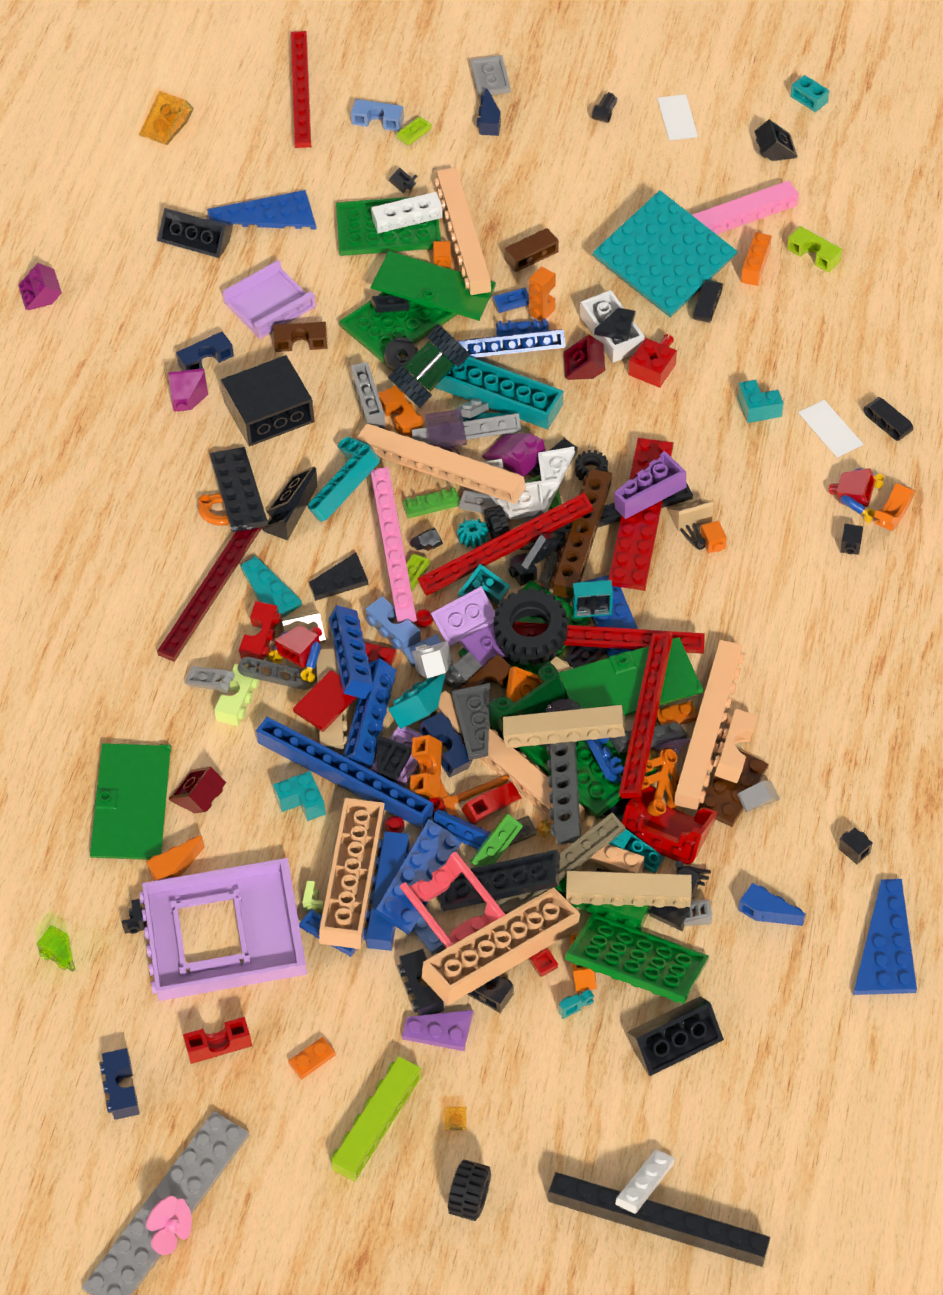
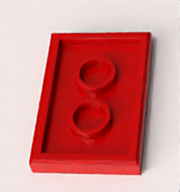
(324, 702)

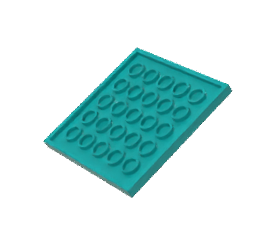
(664, 253)

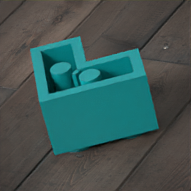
(759, 405)
(493, 586)
(302, 792)

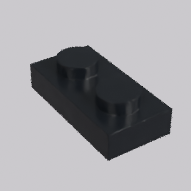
(389, 303)

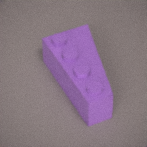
(650, 486)

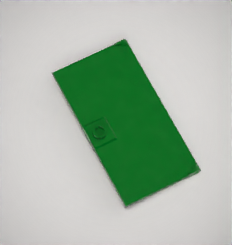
(429, 286)
(621, 676)
(130, 801)

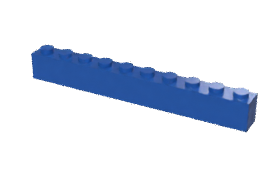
(344, 772)

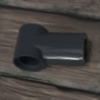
(604, 110)

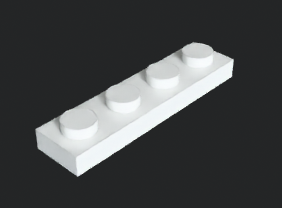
(645, 1181)

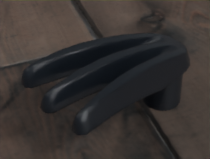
(698, 542)
(679, 864)

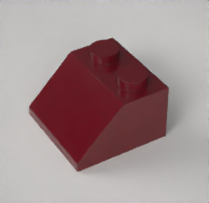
(584, 359)
(198, 790)

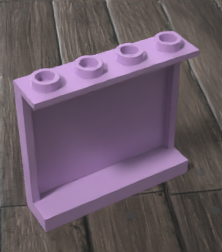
(267, 299)

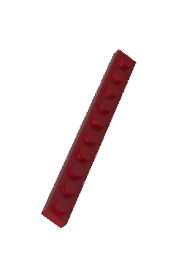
(207, 593)

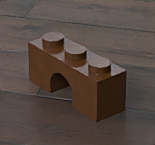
(287, 334)
(494, 671)

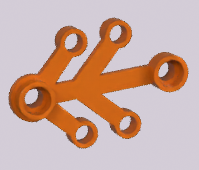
(667, 760)

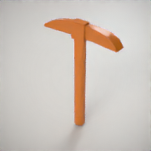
(451, 801)

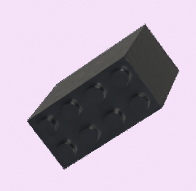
(267, 400)

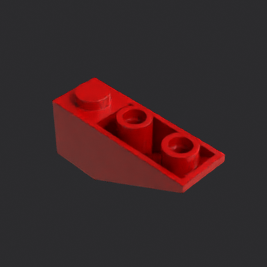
(490, 802)

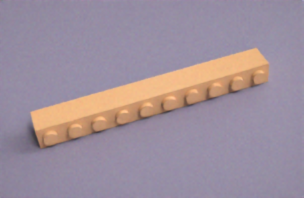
(463, 232)
(444, 464)
(708, 725)
(524, 775)

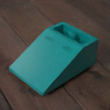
(417, 701)

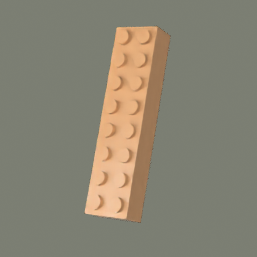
(352, 873)
(500, 946)

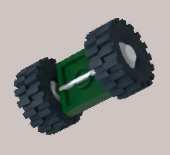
(429, 366)

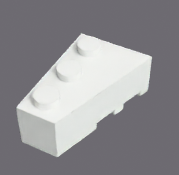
(432, 659)

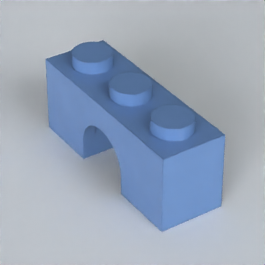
(366, 111)
(400, 635)

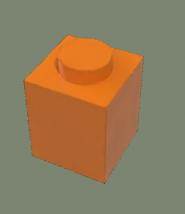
(442, 253)
(714, 536)

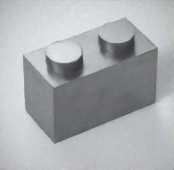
(461, 670)

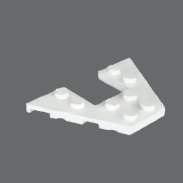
(538, 494)

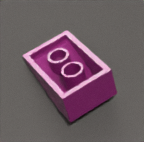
(517, 452)

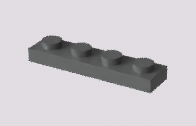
(662, 734)

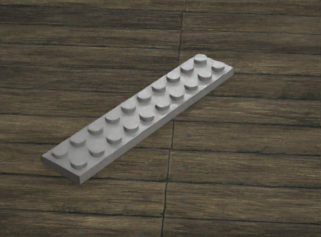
(188, 1179)

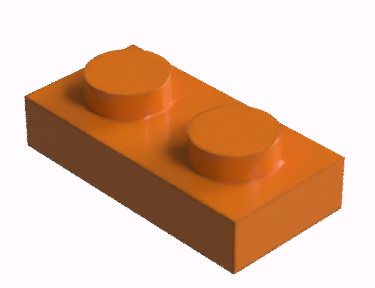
(680, 713)
(311, 1058)

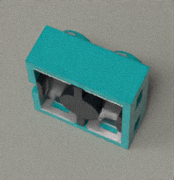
(592, 598)

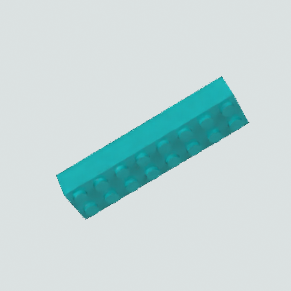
(504, 391)

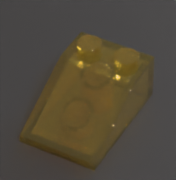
(166, 118)

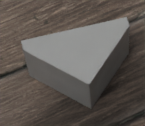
(758, 795)

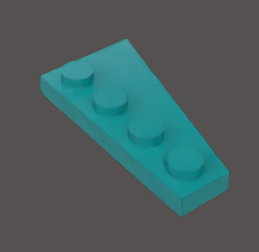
(269, 587)

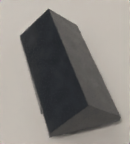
(291, 503)

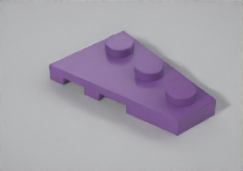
(440, 1030)

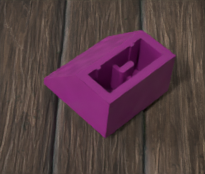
(39, 287)

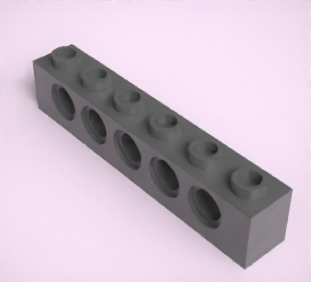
(564, 792)

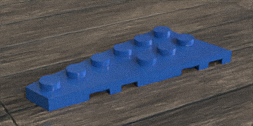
(268, 212)
(887, 954)

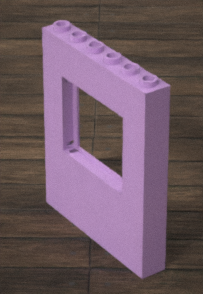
(265, 925)

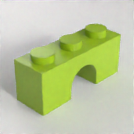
(805, 241)

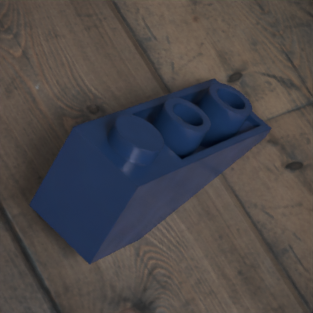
(490, 116)

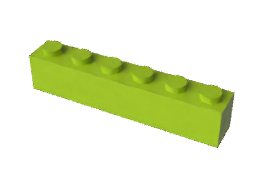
(376, 1118)

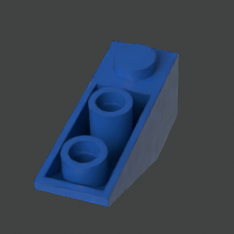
(766, 907)

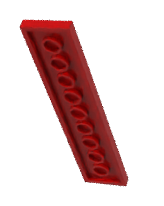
(638, 533)

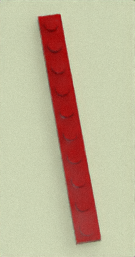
(300, 82)
(505, 544)
(612, 637)
(646, 716)

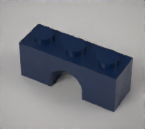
(216, 346)
(456, 757)
(122, 1101)

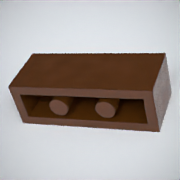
(531, 250)

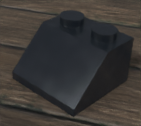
(775, 142)

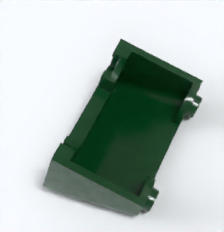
(531, 703)

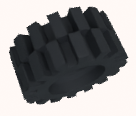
(590, 459)
(496, 521)

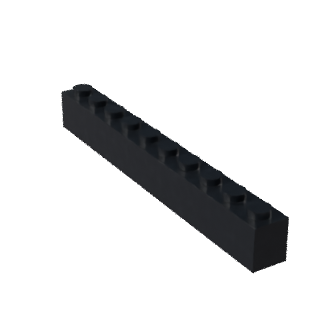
(660, 1220)

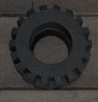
(469, 1190)

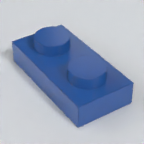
(511, 300)

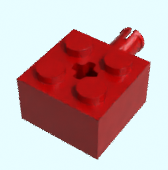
(653, 361)

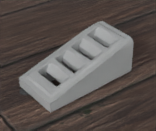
(699, 919)

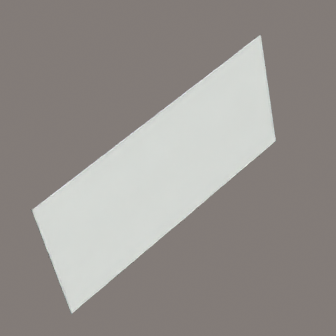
(677, 117)
(830, 428)

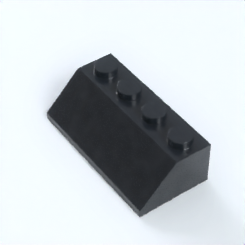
(194, 232)
(675, 1035)

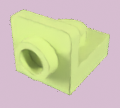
(310, 899)

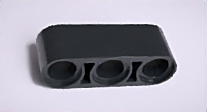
(707, 301)
(888, 418)

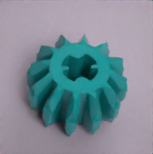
(472, 533)

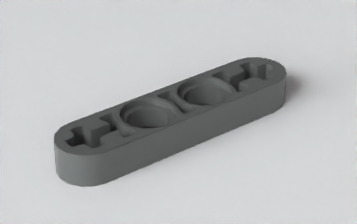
(275, 670)

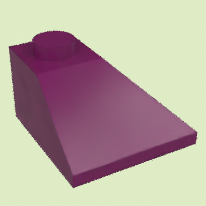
(187, 388)

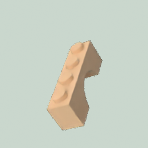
(731, 761)
(616, 859)

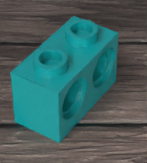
(810, 93)

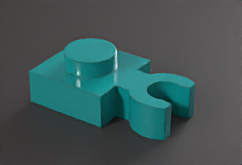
(571, 1005)

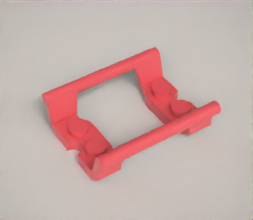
(440, 882)

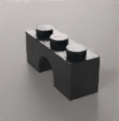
(424, 998)

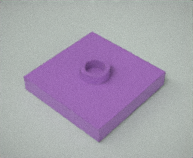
(482, 645)

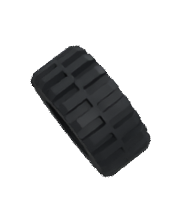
(530, 604)

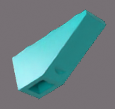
(633, 844)

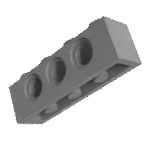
(367, 395)

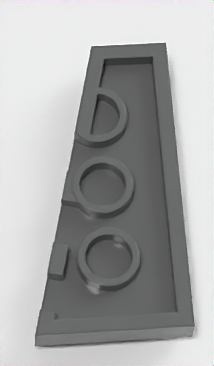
(473, 717)

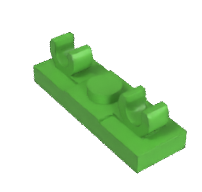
(431, 502)
(497, 841)

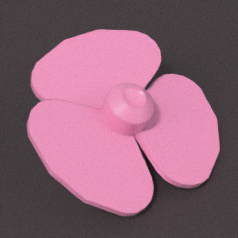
(169, 1217)

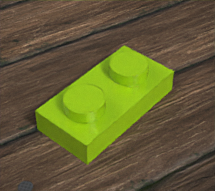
(414, 131)
(416, 568)

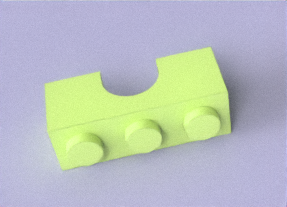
(233, 708)

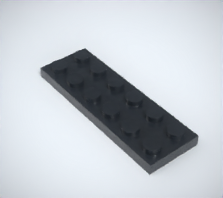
(238, 489)
(505, 880)

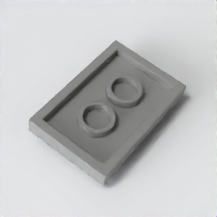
(490, 74)

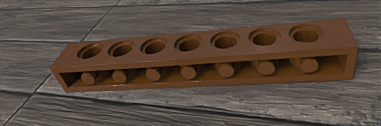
(582, 535)

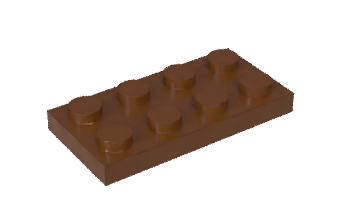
(723, 793)

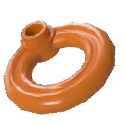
(205, 503)

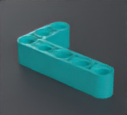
(360, 463)

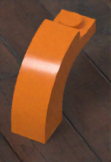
(895, 508)

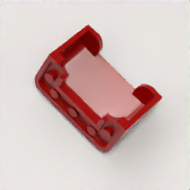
(670, 833)

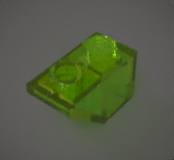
(56, 947)

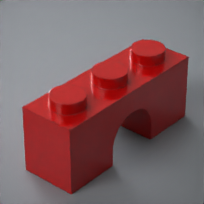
(265, 617)
(230, 1039)

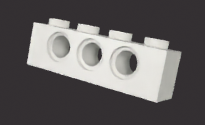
(406, 212)

